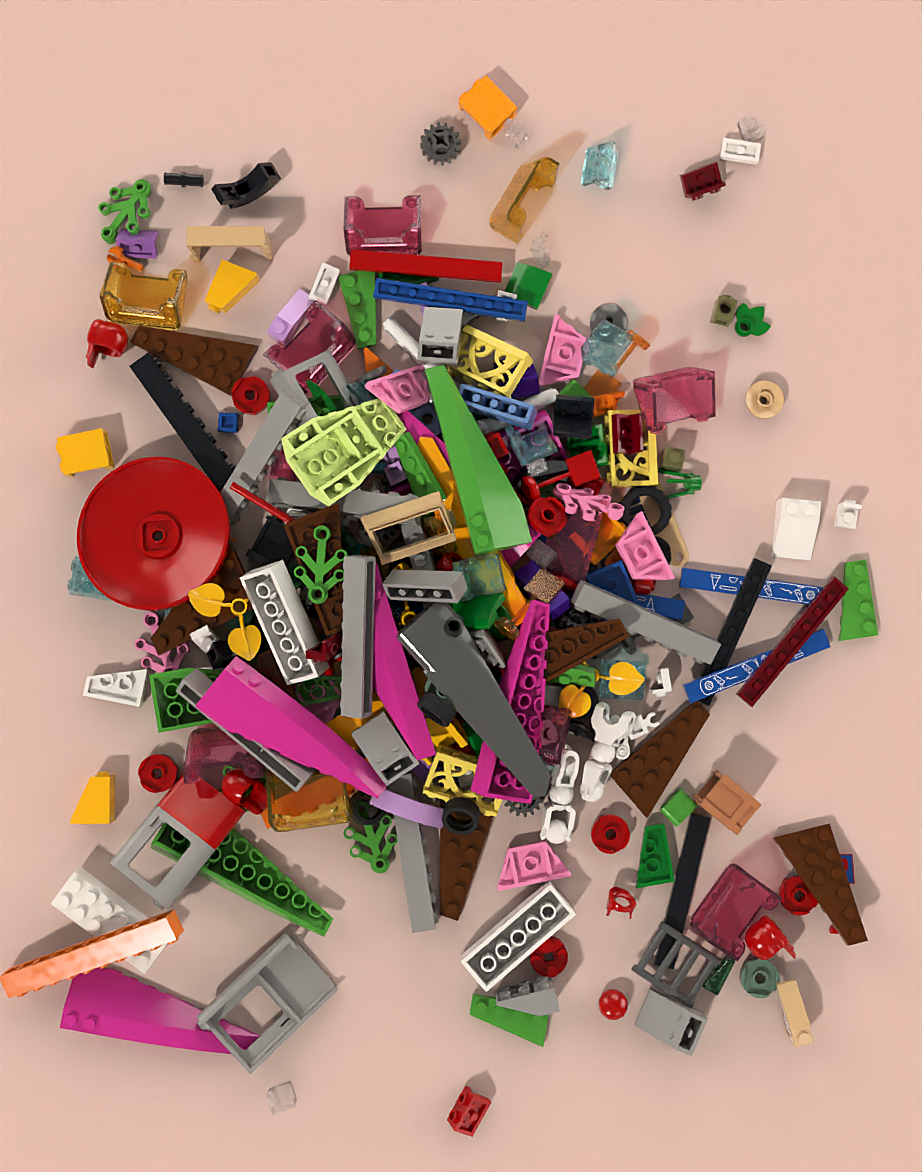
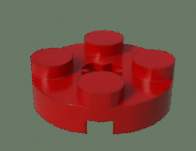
(255, 405)
(542, 524)
(147, 774)
(615, 843)
(788, 889)
(551, 967)

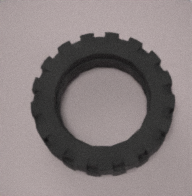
(656, 494)

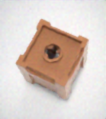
(727, 802)

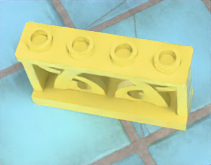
(512, 354)
(648, 469)
(467, 762)

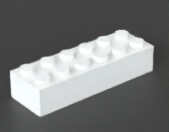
(283, 621)
(101, 911)
(517, 935)

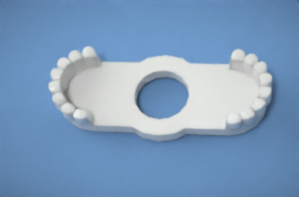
(623, 750)

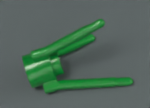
(690, 482)

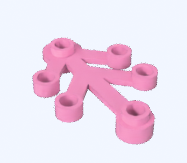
(586, 500)
(168, 665)

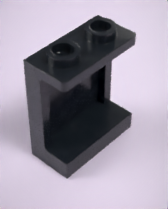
(271, 544)

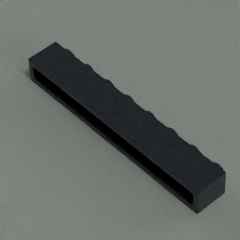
(182, 419)

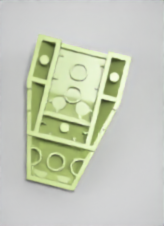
(341, 448)

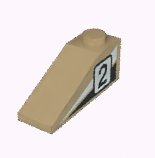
(794, 1013)

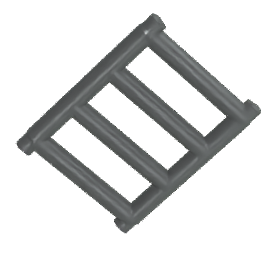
(656, 978)

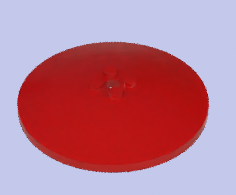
(121, 524)

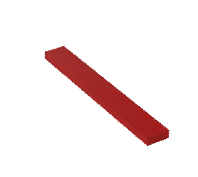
(425, 266)

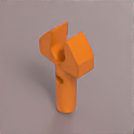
(121, 258)

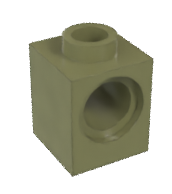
(718, 316)

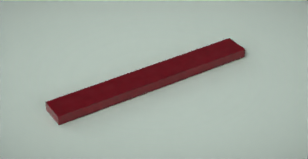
(792, 641)

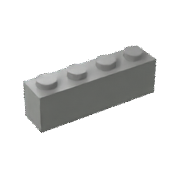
(425, 585)

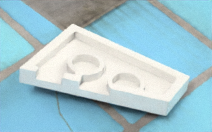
(118, 687)

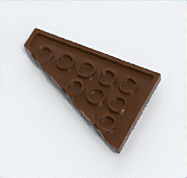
(185, 619)

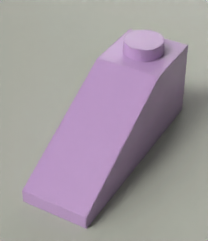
(289, 318)

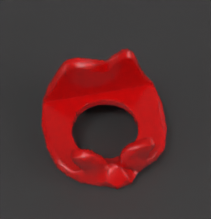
(616, 892)

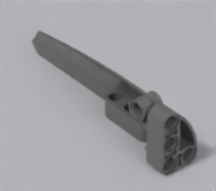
(465, 680)

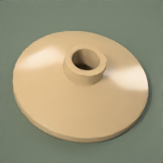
(771, 393)

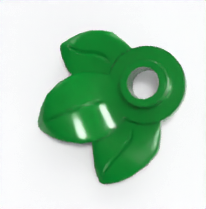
(752, 319)

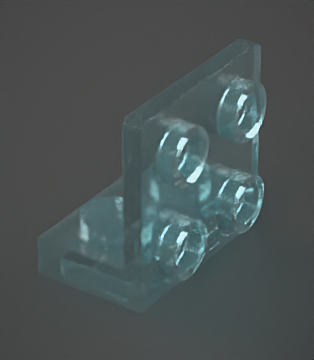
(530, 446)

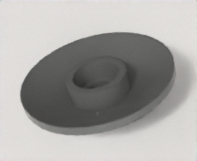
(609, 311)

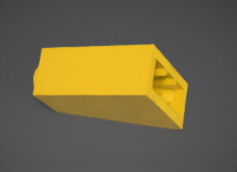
(229, 286)
(97, 801)

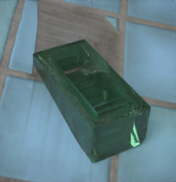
(719, 975)

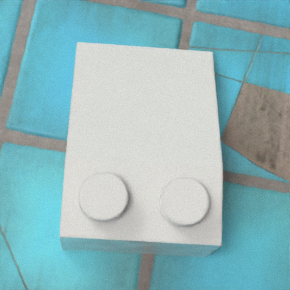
(795, 528)

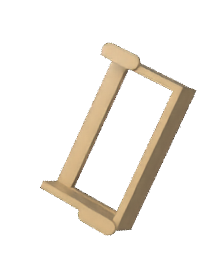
(226, 237)
(405, 512)

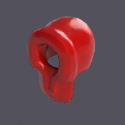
(105, 339)
(236, 783)
(766, 939)

